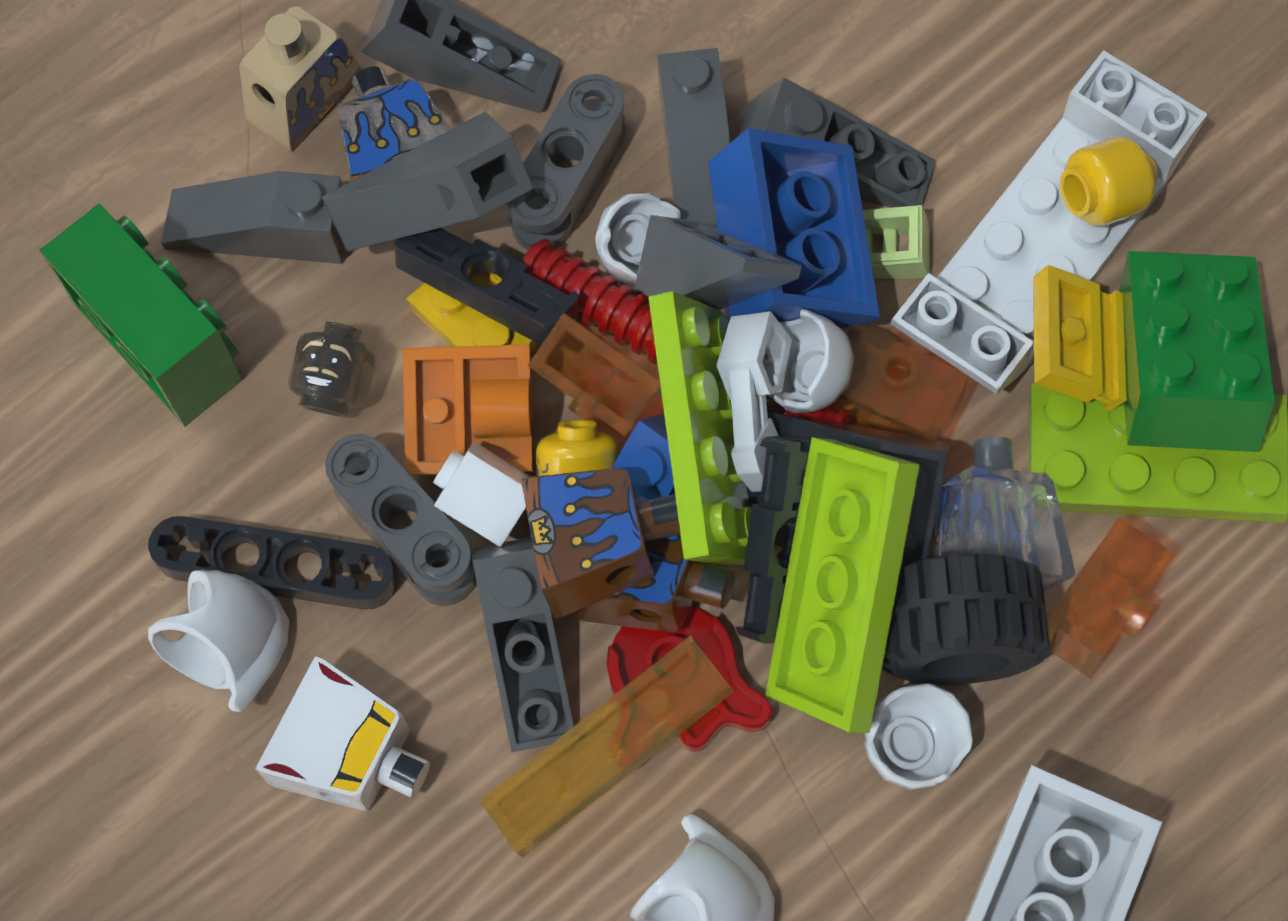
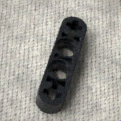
(275, 553)

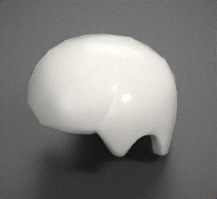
(624, 231)
(817, 364)
(918, 736)

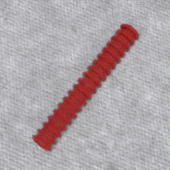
(616, 307)

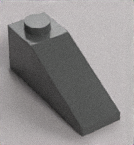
(460, 52)
(693, 127)
(256, 216)
(707, 263)

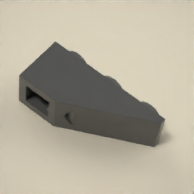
(885, 167)
(431, 186)
(522, 644)

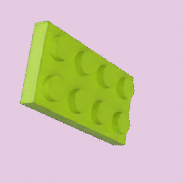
(700, 430)
(1101, 474)
(841, 583)

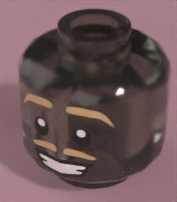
(332, 370)

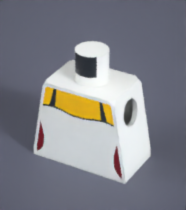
(340, 743)

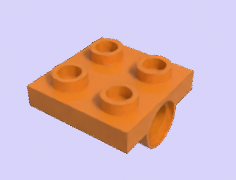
(466, 398)

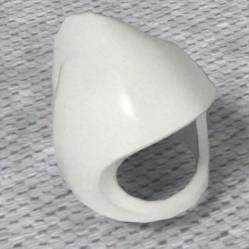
(230, 636)
(707, 883)

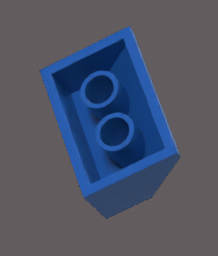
(806, 207)

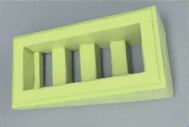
(890, 224)

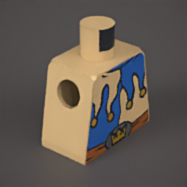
(295, 76)

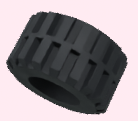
(967, 620)

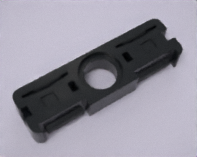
(515, 302)
(778, 505)

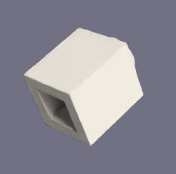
(481, 492)

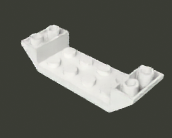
(983, 299)

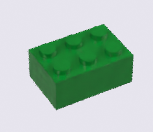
(145, 312)
(1195, 352)

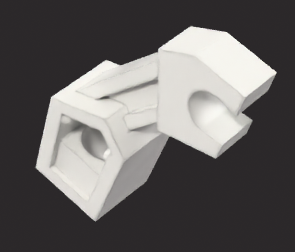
(751, 367)

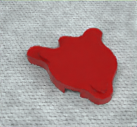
(640, 648)

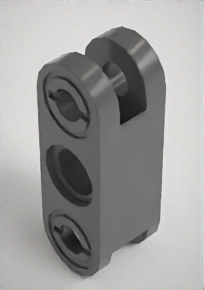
(577, 131)
(373, 489)

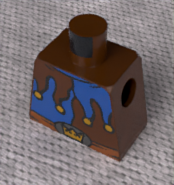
(593, 535)
(667, 596)

